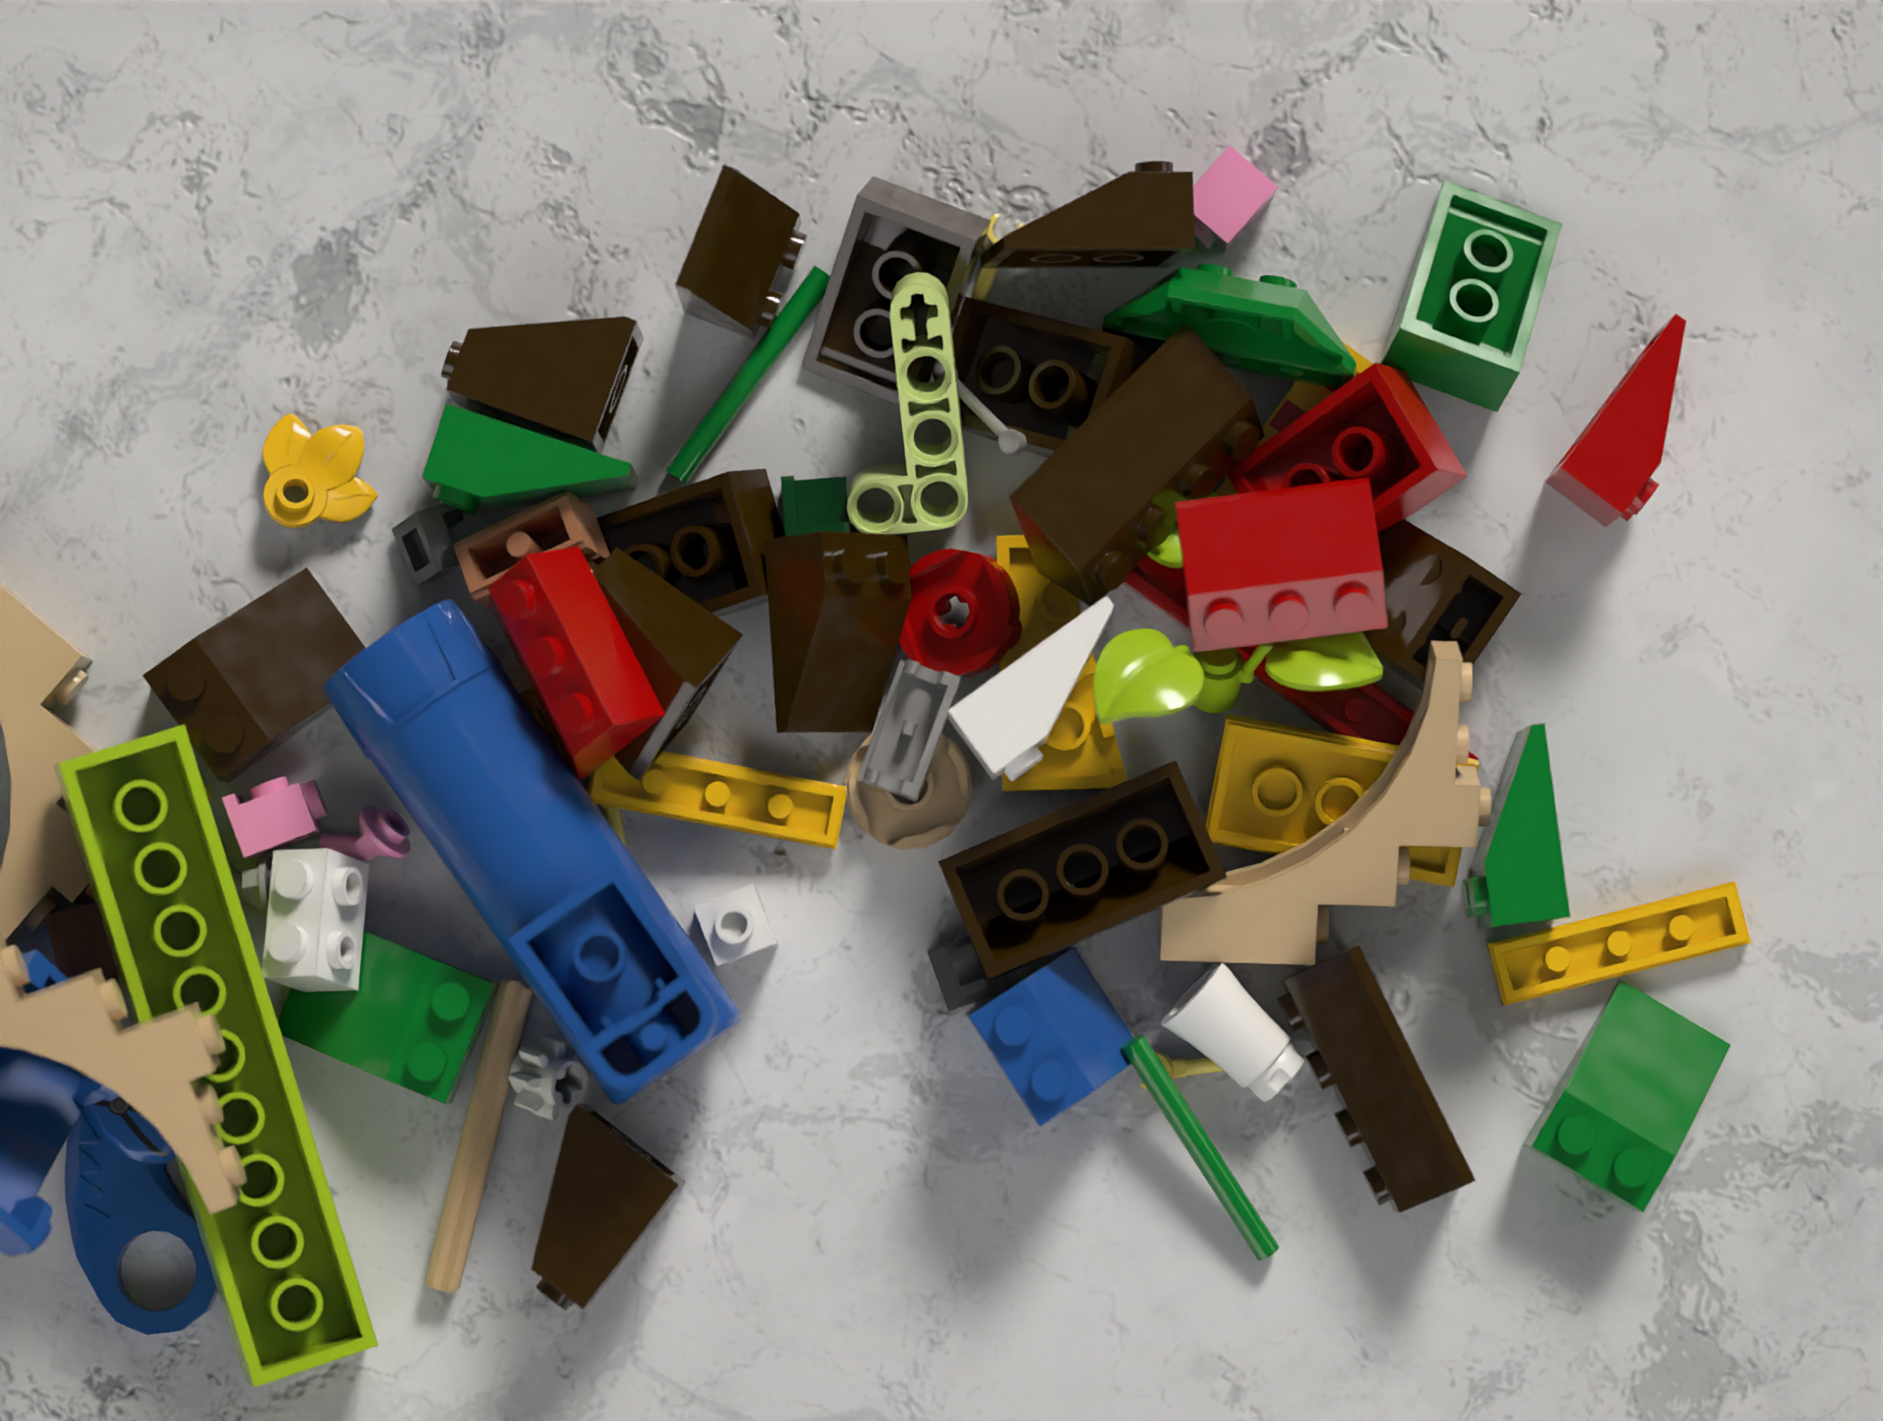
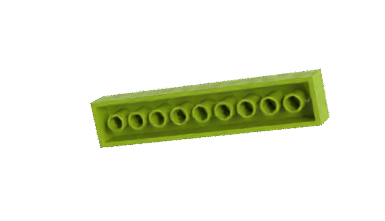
(185, 942)

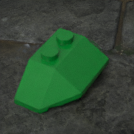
(1245, 322)

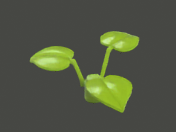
(1149, 678)

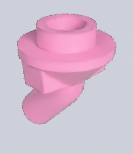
(381, 834)

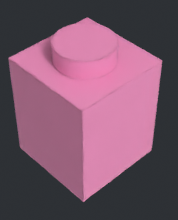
(1228, 200)

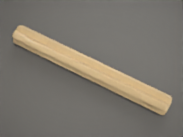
(478, 1136)

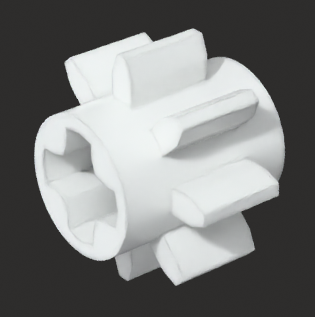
(548, 1078)

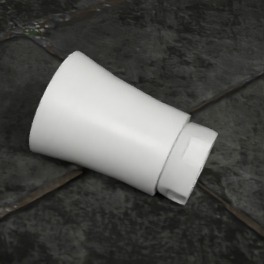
(1234, 1032)

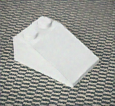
(1020, 705)

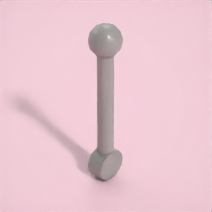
(1010, 440)

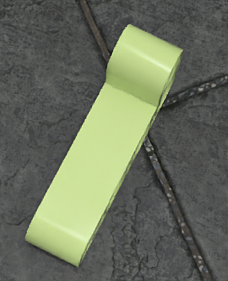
(918, 403)

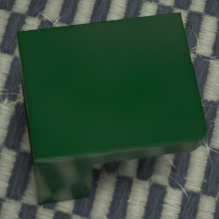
(814, 505)

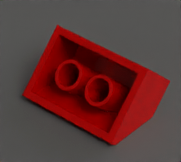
(1281, 564)
(574, 656)

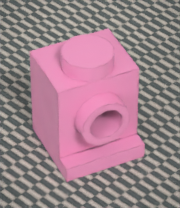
(275, 816)

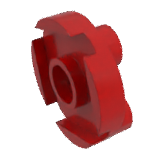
(992, 617)

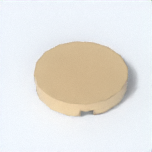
(909, 823)

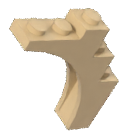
(1419, 800)
(41, 846)
(146, 1064)

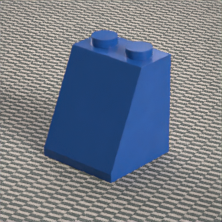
(1054, 1036)

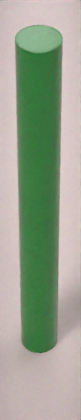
(749, 376)
(1200, 1147)

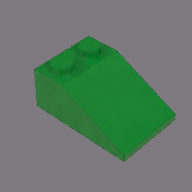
(1472, 296)
(508, 467)
(1519, 855)
(405, 1023)
(1628, 1097)

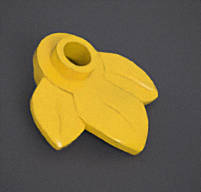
(321, 466)

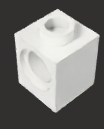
(735, 925)

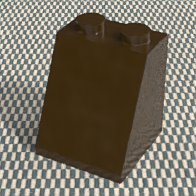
(547, 375)
(674, 643)
(597, 1207)

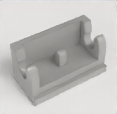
(909, 729)

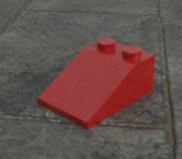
(1362, 430)
(1624, 442)

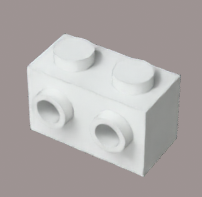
(315, 920)

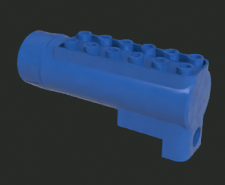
(531, 850)

